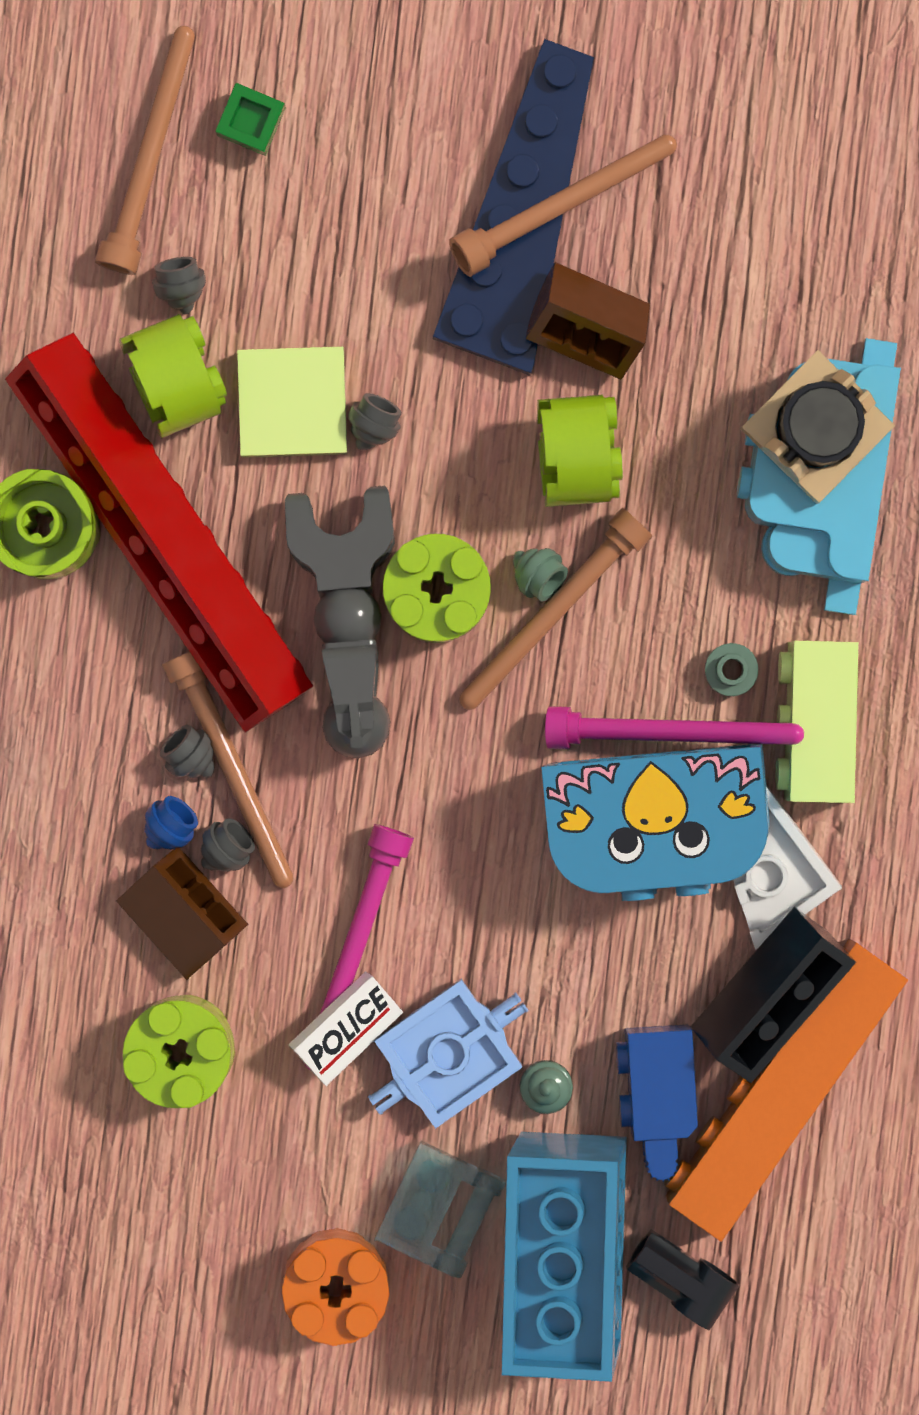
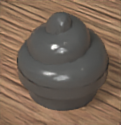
(179, 282)
(374, 421)
(188, 753)
(226, 846)

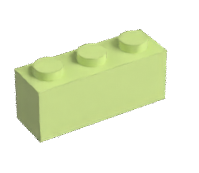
(824, 703)

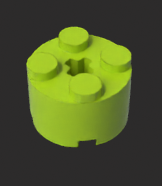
(173, 375)
(578, 450)
(72, 533)
(417, 564)
(149, 1060)

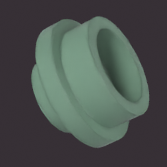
(714, 672)

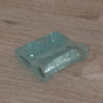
(424, 1201)

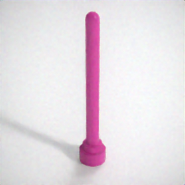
(569, 727)
(387, 851)

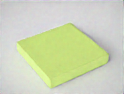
(292, 402)

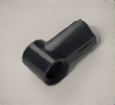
(694, 1286)

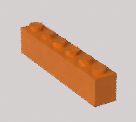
(774, 1108)

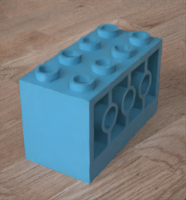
(564, 1256)

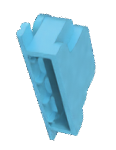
(840, 531)

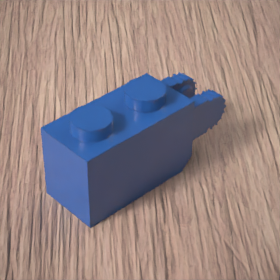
(660, 1092)

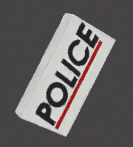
(345, 1028)

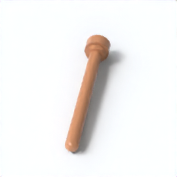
(121, 248)
(476, 248)
(622, 537)
(189, 676)

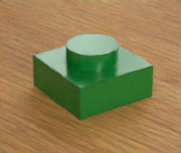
(250, 119)

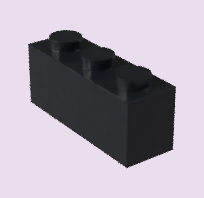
(772, 995)

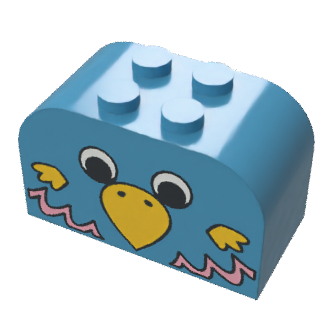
(657, 819)

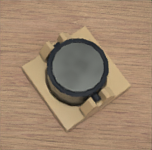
(820, 424)

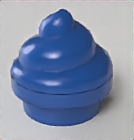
(169, 824)

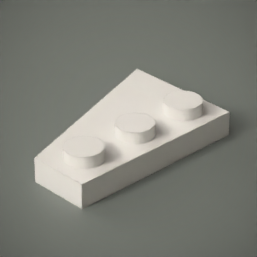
(783, 877)

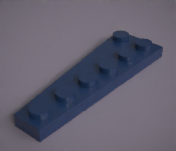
(493, 307)

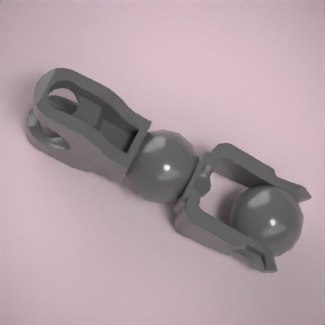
(347, 615)

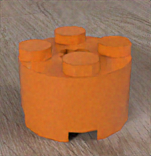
(343, 1317)

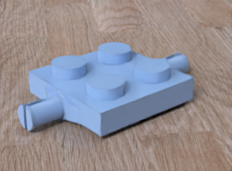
(448, 1053)

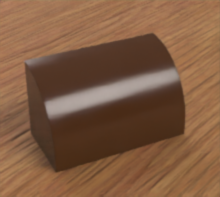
(589, 321)
(182, 912)

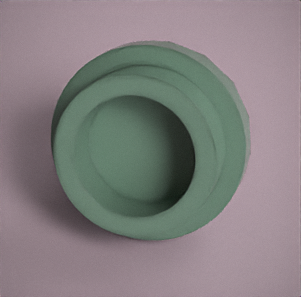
(539, 572)
(546, 1087)

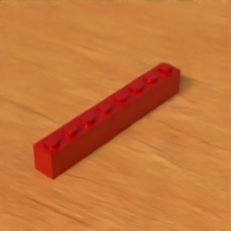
(158, 531)

